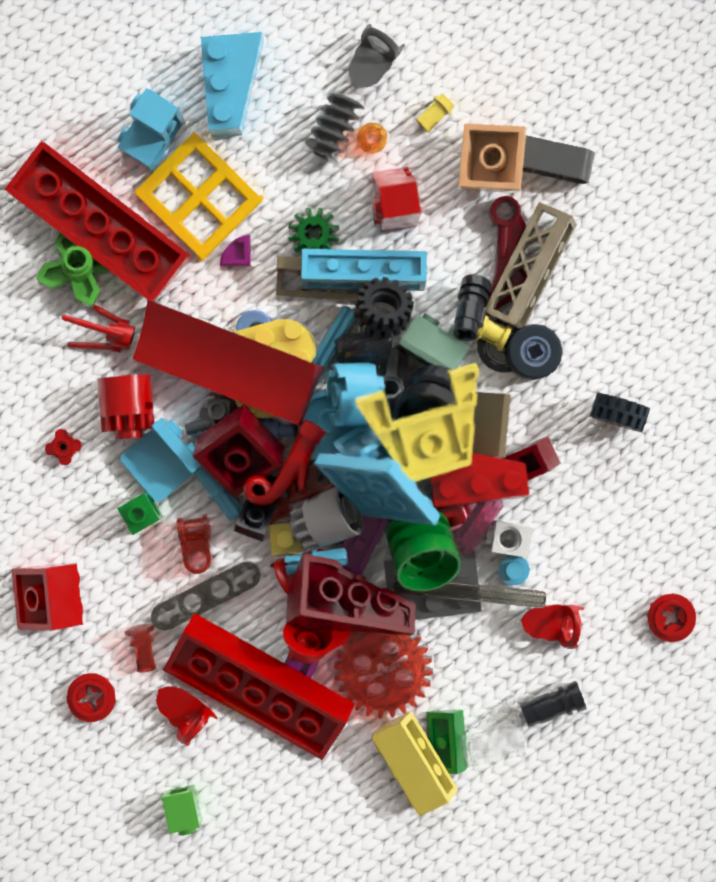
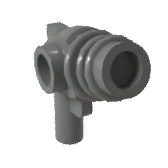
(216, 410)

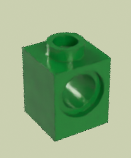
(140, 513)

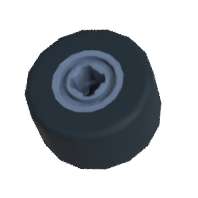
(524, 355)

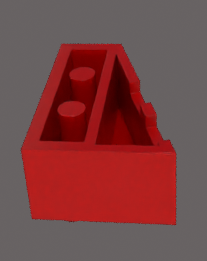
(395, 199)
(481, 482)

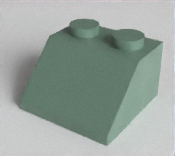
(432, 344)

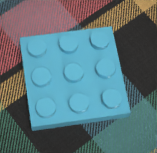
(377, 488)

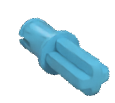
(220, 495)
(338, 555)

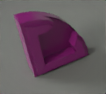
(237, 253)

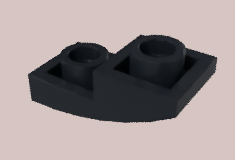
(253, 518)

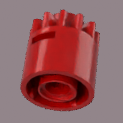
(126, 405)

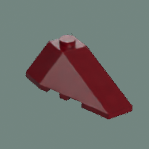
(336, 599)

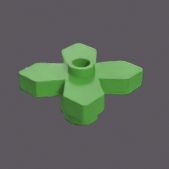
(61, 272)

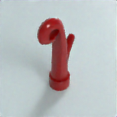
(295, 465)

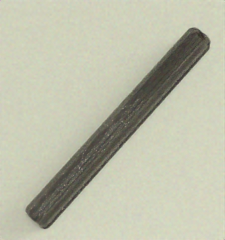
(481, 593)

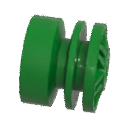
(423, 554)

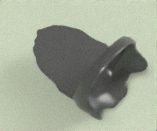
(372, 57)

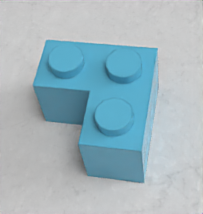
(152, 130)

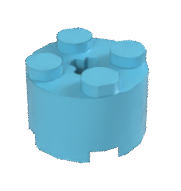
(347, 383)

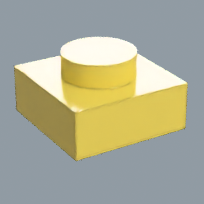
(282, 539)

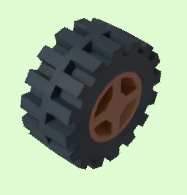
(619, 412)

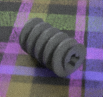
(332, 126)

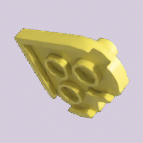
(285, 336)

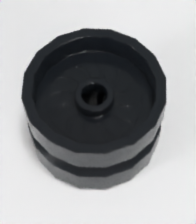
(424, 391)

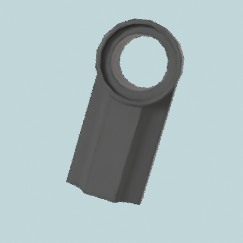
(394, 374)

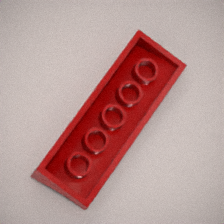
(97, 222)
(227, 363)
(259, 686)

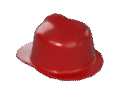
(312, 644)

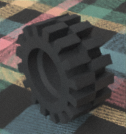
(380, 321)

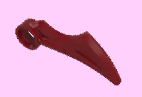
(508, 236)

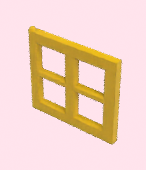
(198, 196)

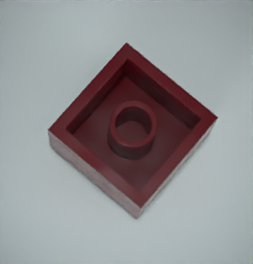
(238, 450)

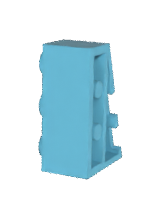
(229, 77)

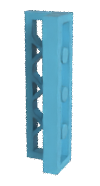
(353, 268)

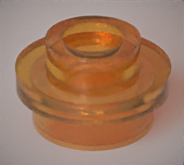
(372, 128)

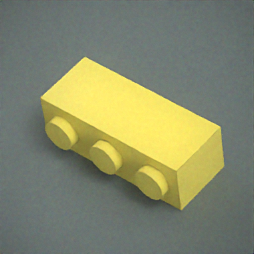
(414, 763)

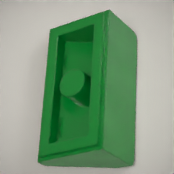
(443, 733)

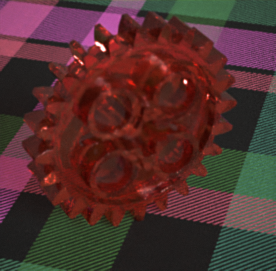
(396, 692)

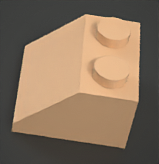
(492, 157)

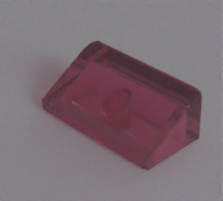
(476, 525)

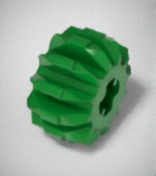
(313, 222)

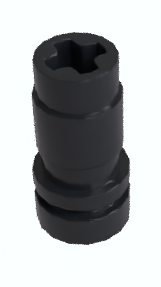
(471, 310)
(554, 704)

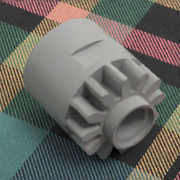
(325, 519)

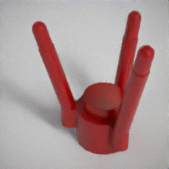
(118, 334)

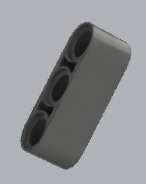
(557, 160)

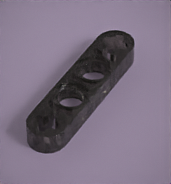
(204, 591)

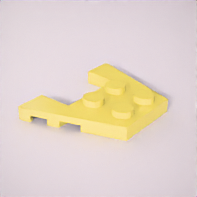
(429, 440)

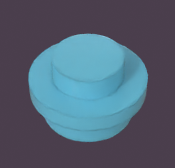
(514, 570)

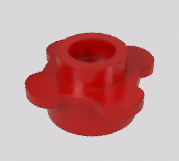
(72, 446)

